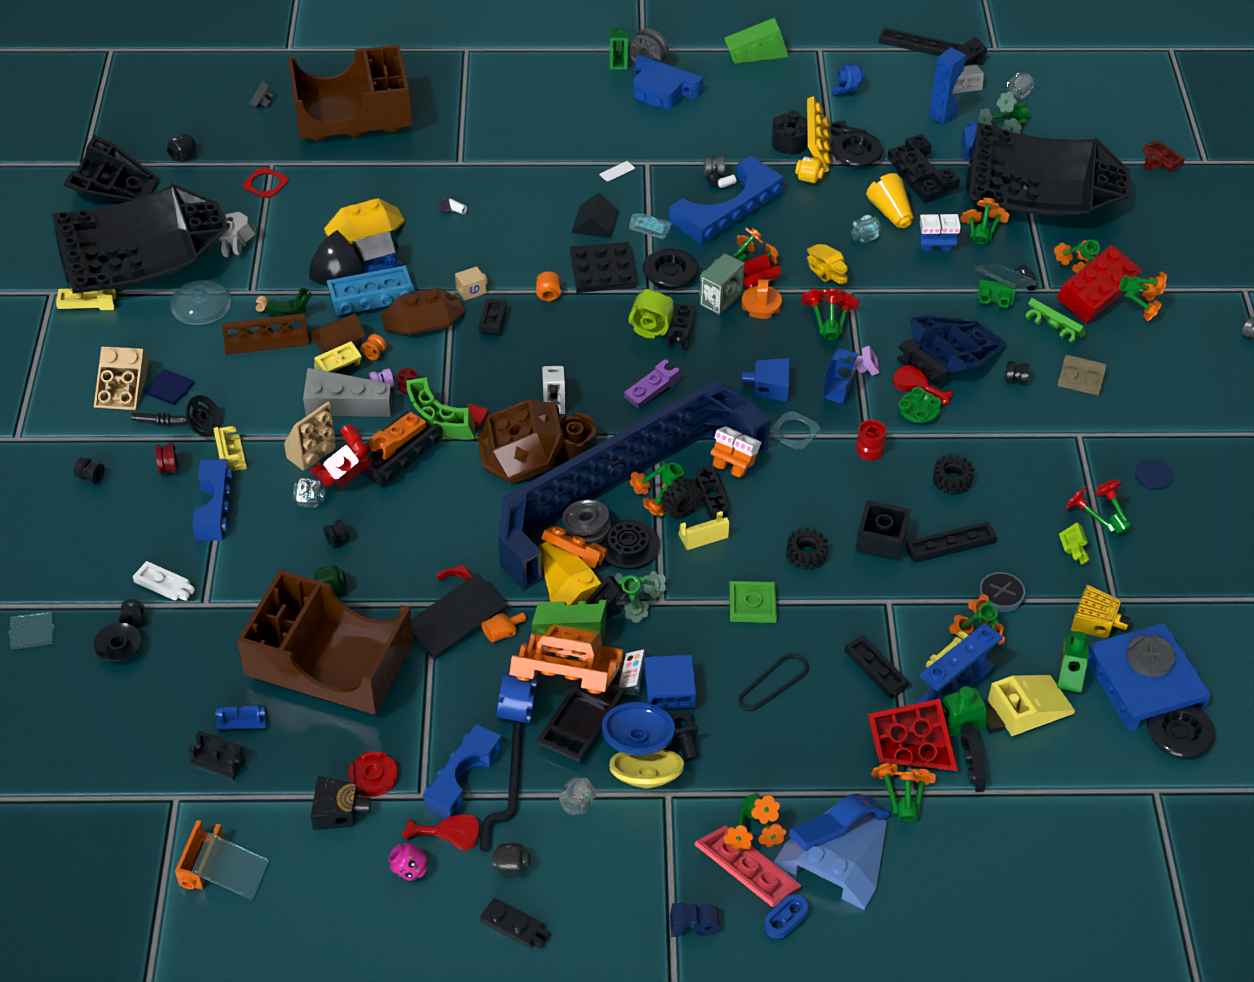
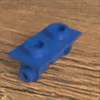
(241, 718)

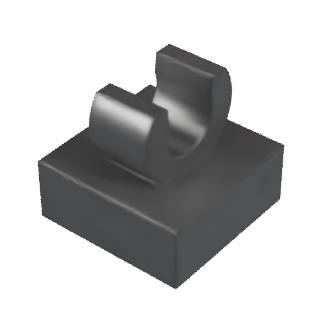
(261, 96)

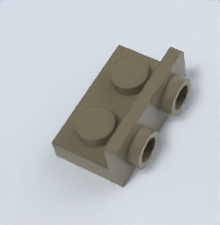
(1082, 375)

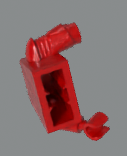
(346, 462)

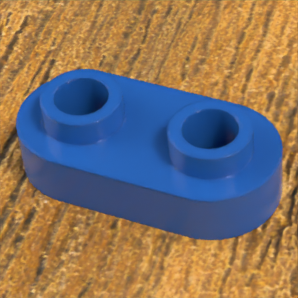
(784, 917)

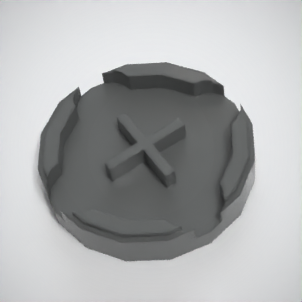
(1150, 656)

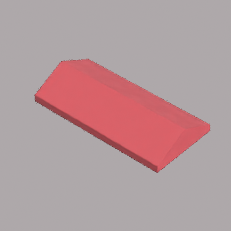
(749, 868)

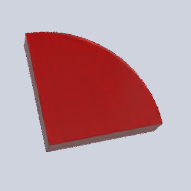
(479, 414)

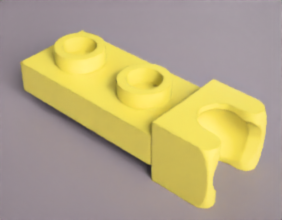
(95, 299)

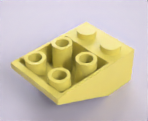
(1028, 702)

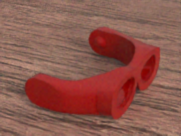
(459, 571)

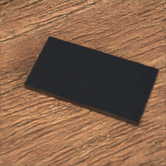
(456, 616)

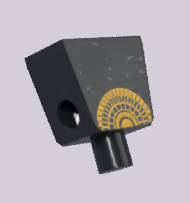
(336, 804)

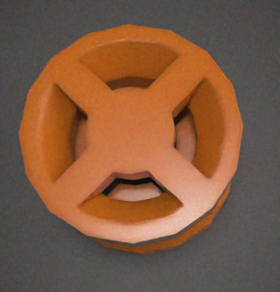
(373, 347)

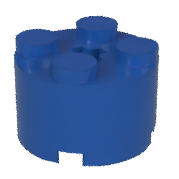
(516, 698)

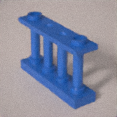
(962, 665)

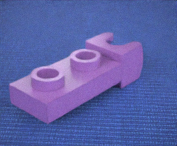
(652, 384)

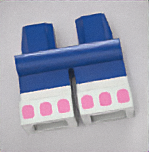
(938, 231)

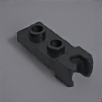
(681, 325)
(923, 362)

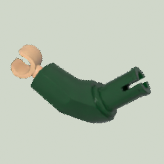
(290, 307)

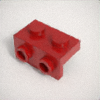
(759, 269)

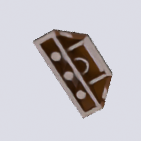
(422, 312)

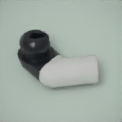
(721, 182)

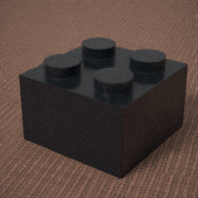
(883, 529)

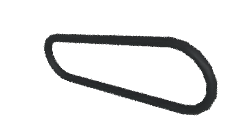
(778, 691)

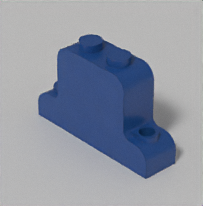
(663, 84)

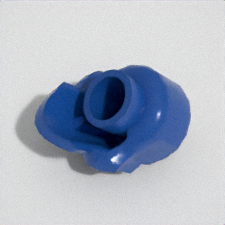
(848, 79)

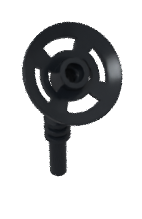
(197, 417)

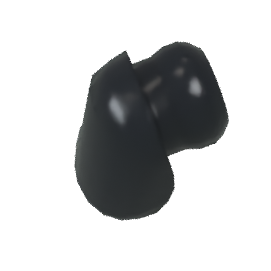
(1024, 270)

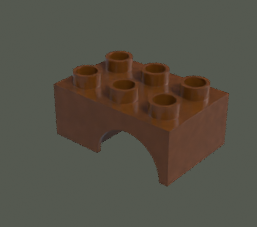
(360, 99)
(321, 647)

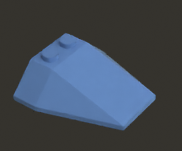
(845, 861)

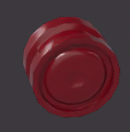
(166, 458)

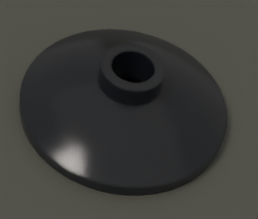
(117, 642)

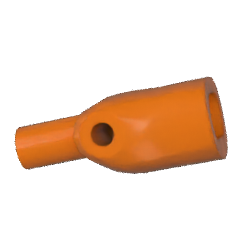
(501, 626)

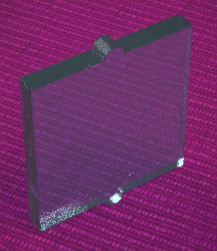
(31, 630)

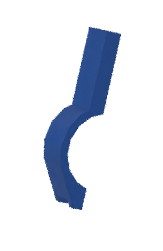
(836, 821)

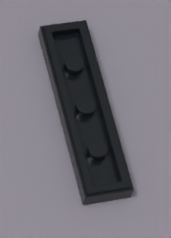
(950, 542)

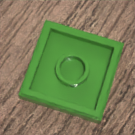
(752, 602)

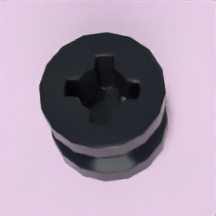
(336, 533)
(132, 612)

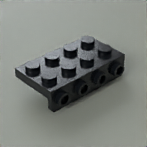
(384, 471)

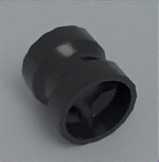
(1017, 372)
(90, 470)

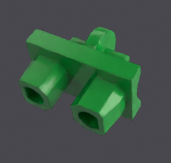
(995, 292)

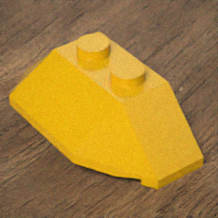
(365, 220)

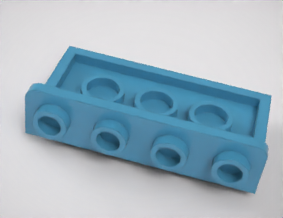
(369, 290)

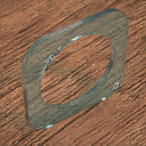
(814, 430)

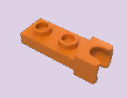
(397, 434)
(590, 554)

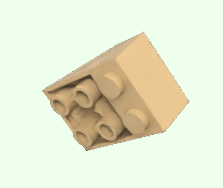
(121, 378)
(311, 438)

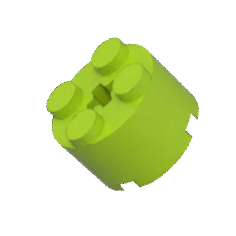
(651, 313)

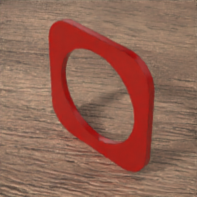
(247, 184)

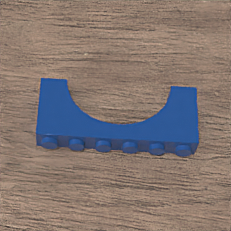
(706, 221)

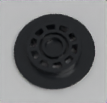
(856, 148)
(670, 267)
(625, 542)
(1178, 735)

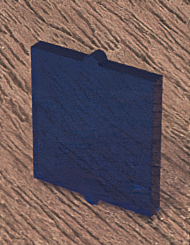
(169, 387)

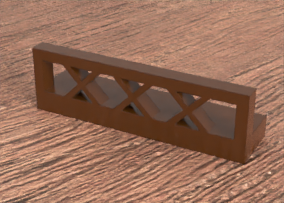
(266, 337)

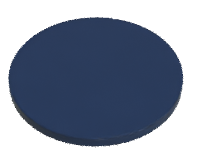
(1154, 474)

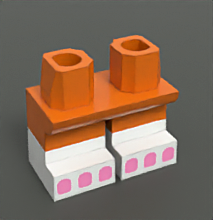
(735, 449)

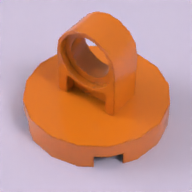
(761, 300)

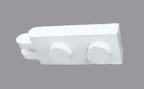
(163, 582)

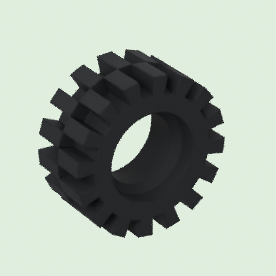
(954, 465)
(681, 498)
(809, 539)

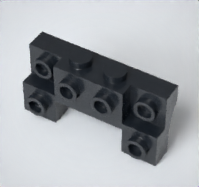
(919, 172)

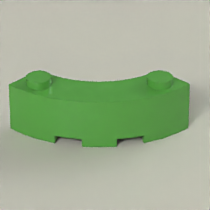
(454, 422)

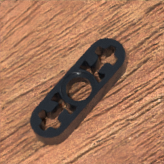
(713, 485)

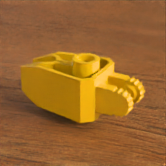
(827, 263)

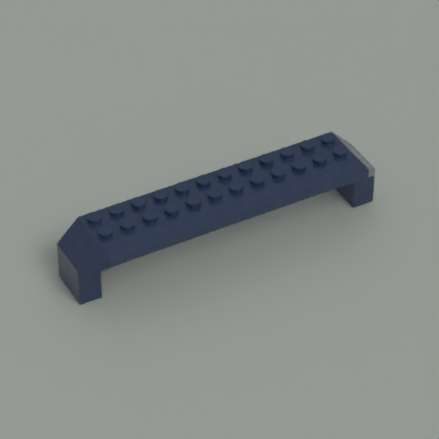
(612, 464)

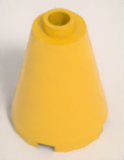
(891, 199)

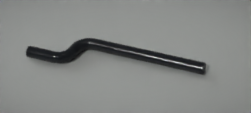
(513, 790)

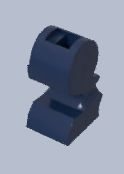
(701, 918)

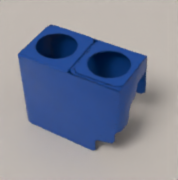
(836, 387)

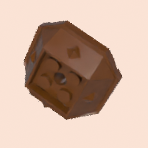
(521, 440)

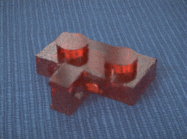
(1160, 156)

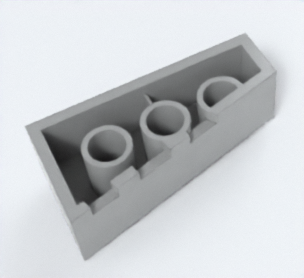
(346, 394)

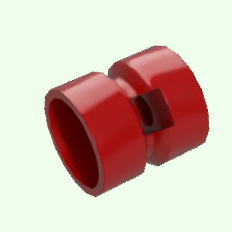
(871, 440)

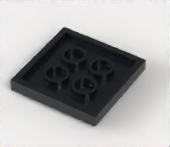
(602, 267)

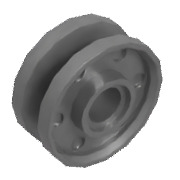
(648, 44)
(587, 520)

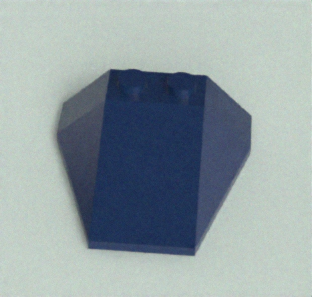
(956, 341)

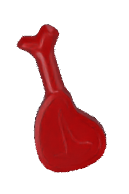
(909, 377)
(458, 829)

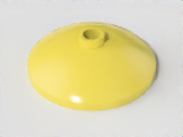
(647, 770)

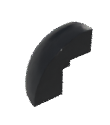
(334, 260)

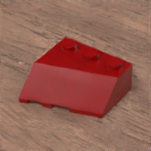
(913, 736)

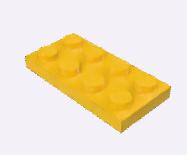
(818, 132)

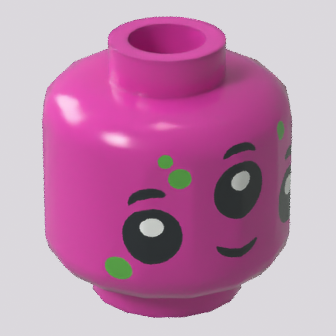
(408, 861)

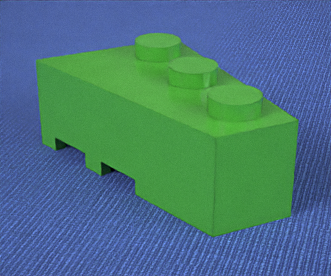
(581, 616)

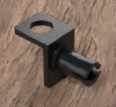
(686, 736)

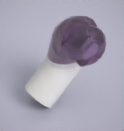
(451, 205)

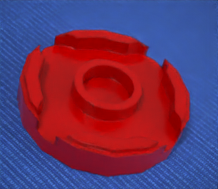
(373, 773)

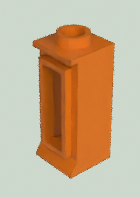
(189, 855)

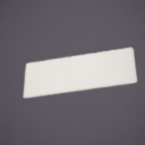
(617, 171)

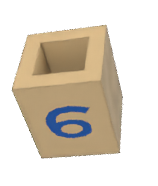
(471, 283)

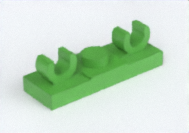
(1055, 320)

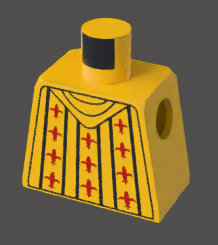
(1098, 614)

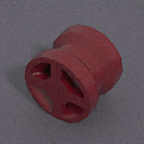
(402, 376)

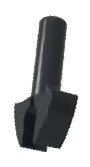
(840, 127)

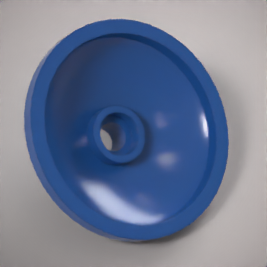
(638, 728)

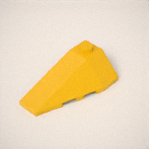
(566, 575)

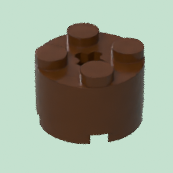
(579, 435)

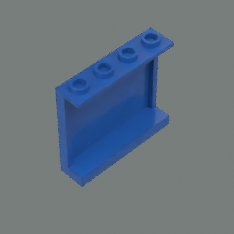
(1143, 696)

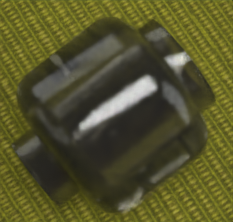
(511, 860)

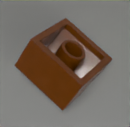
(338, 333)

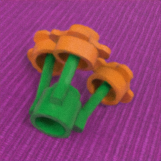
(983, 612)

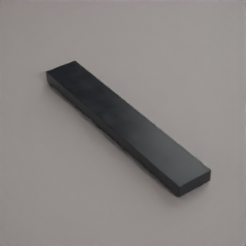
(920, 43)

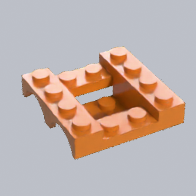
(565, 641)

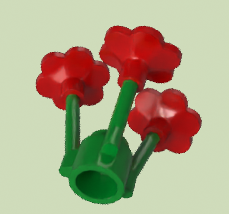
(830, 329)
(1119, 521)

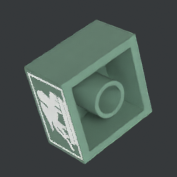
(721, 283)

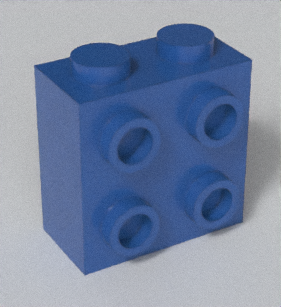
(670, 681)

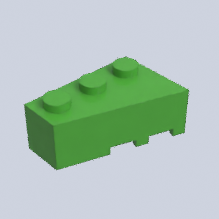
(757, 43)

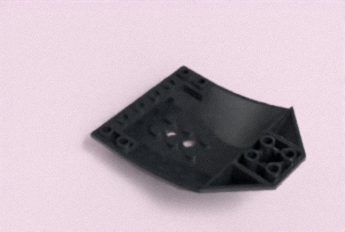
(1059, 173)
(154, 231)

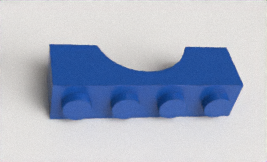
(948, 69)
(210, 520)
(477, 749)

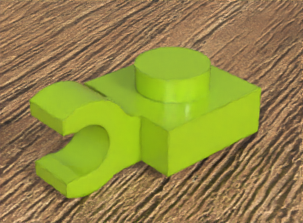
(1073, 542)

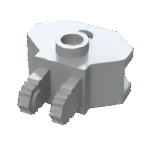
(237, 233)

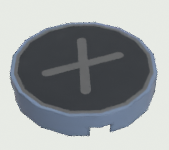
(1003, 590)

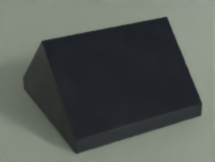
(595, 217)

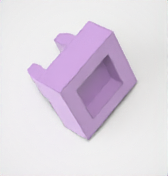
(868, 361)

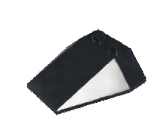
(110, 173)

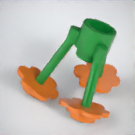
(982, 233)
(746, 243)
(1086, 251)

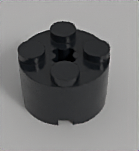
(790, 133)

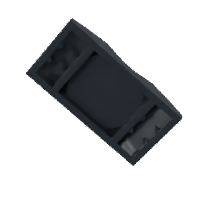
(579, 721)

